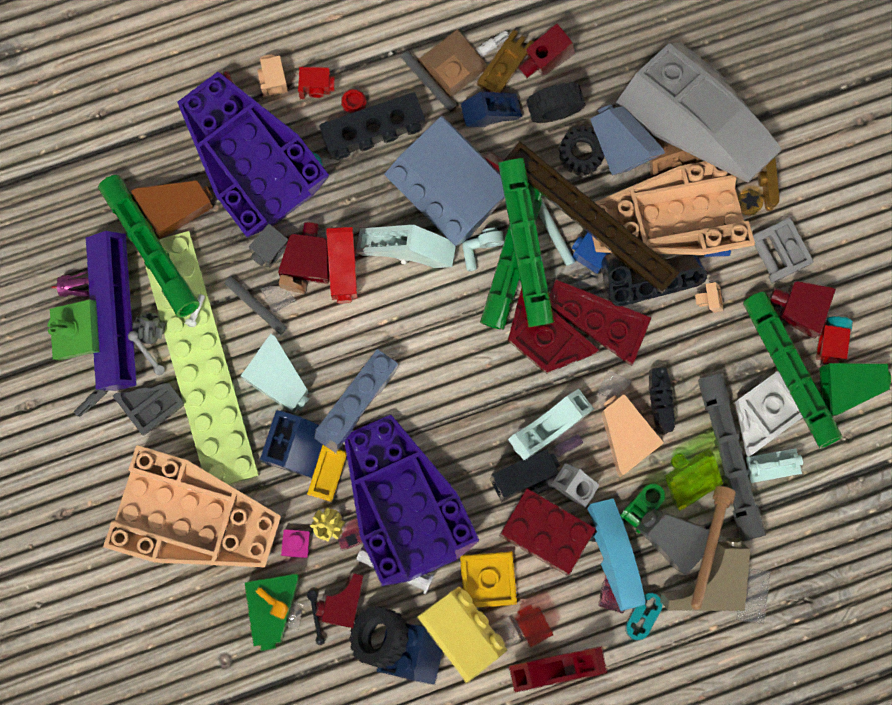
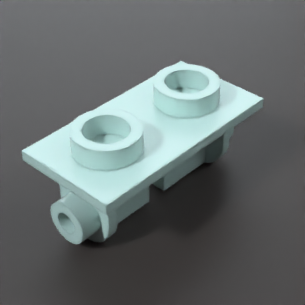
(774, 465)

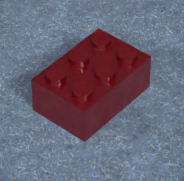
(547, 532)

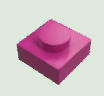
(295, 543)

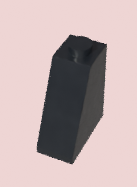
(524, 474)

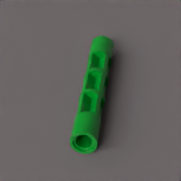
(526, 242)
(155, 256)
(506, 276)
(792, 370)

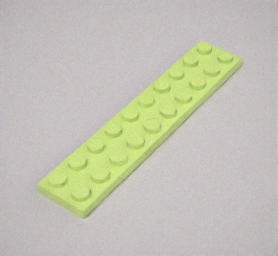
(204, 374)

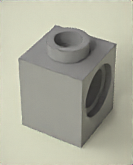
(575, 485)

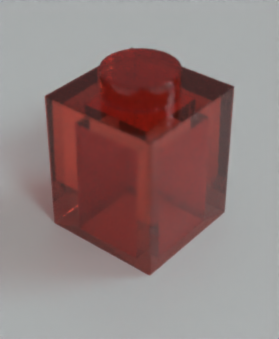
(533, 625)

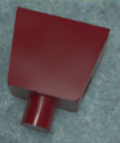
(554, 45)
(306, 256)
(804, 306)

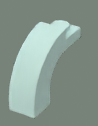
(551, 425)

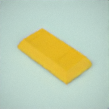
(327, 474)

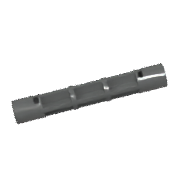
(717, 402)

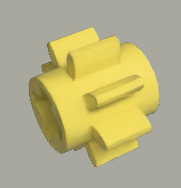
(327, 524)

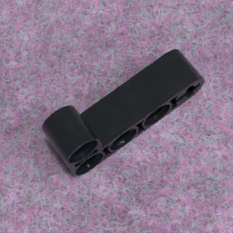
(628, 287)

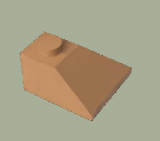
(453, 63)

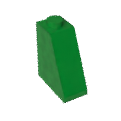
(852, 384)
(265, 627)

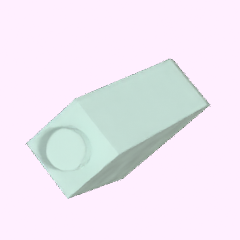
(276, 377)

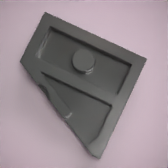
(149, 406)

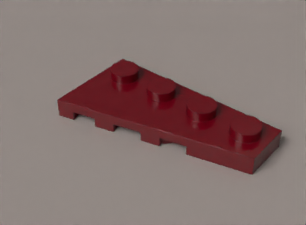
(610, 325)

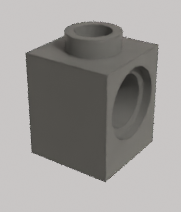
(268, 246)

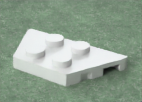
(766, 413)

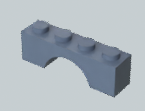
(355, 400)

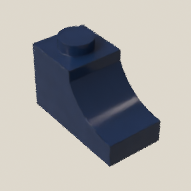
(490, 108)

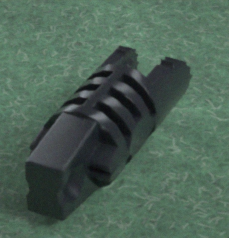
(661, 400)

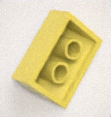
(463, 633)

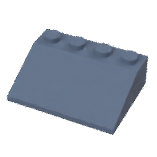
(448, 181)

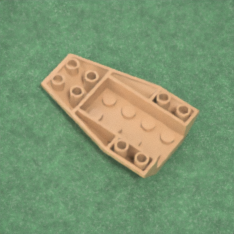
(682, 212)
(188, 516)

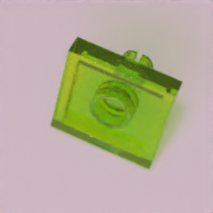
(692, 478)

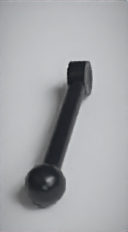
(320, 639)

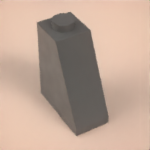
(675, 539)

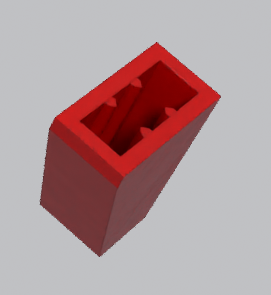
(342, 264)

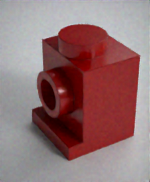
(315, 82)

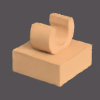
(712, 298)

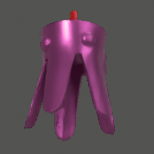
(65, 285)

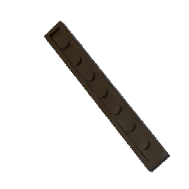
(595, 219)

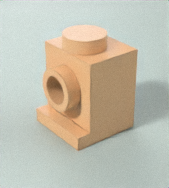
(272, 76)

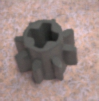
(149, 327)

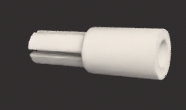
(492, 44)

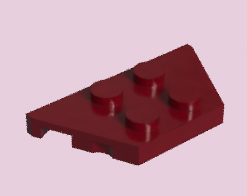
(550, 344)

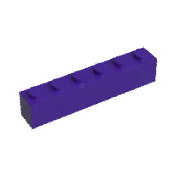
(111, 290)

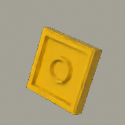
(489, 579)

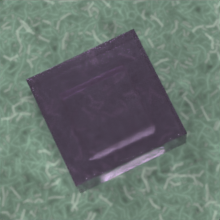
(568, 445)

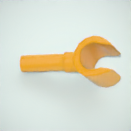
(279, 609)

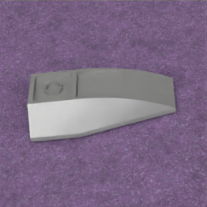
(698, 112)

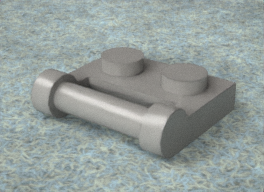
(788, 246)

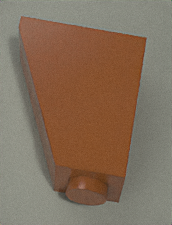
(173, 204)

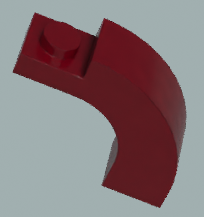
(558, 669)

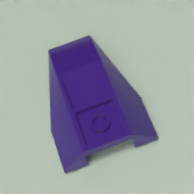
(249, 155)
(404, 505)

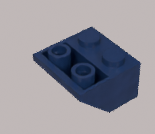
(292, 444)
(420, 659)

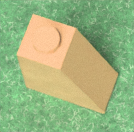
(628, 434)

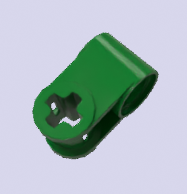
(641, 506)

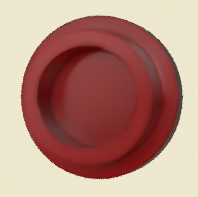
(353, 101)

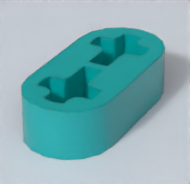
(649, 619)

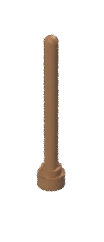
(723, 498)

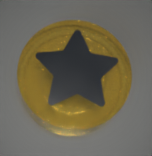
(750, 202)

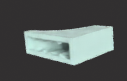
(406, 243)

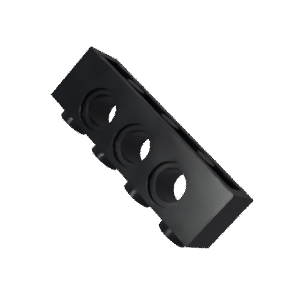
(380, 114)

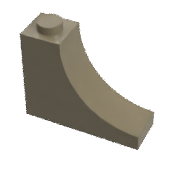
(726, 582)

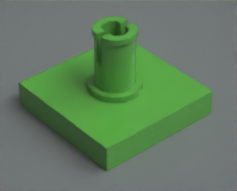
(74, 330)

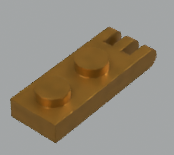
(504, 64)
(768, 180)

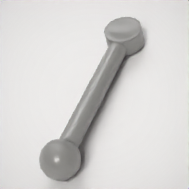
(158, 369)

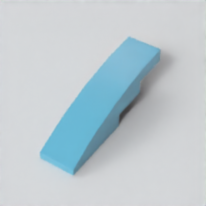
(618, 555)

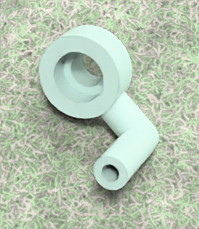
(490, 238)

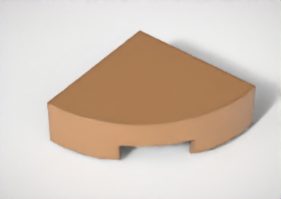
(287, 283)

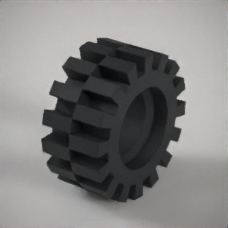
(572, 162)

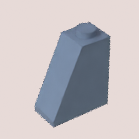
(623, 140)

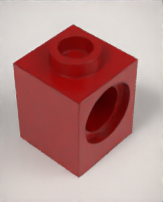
(833, 344)

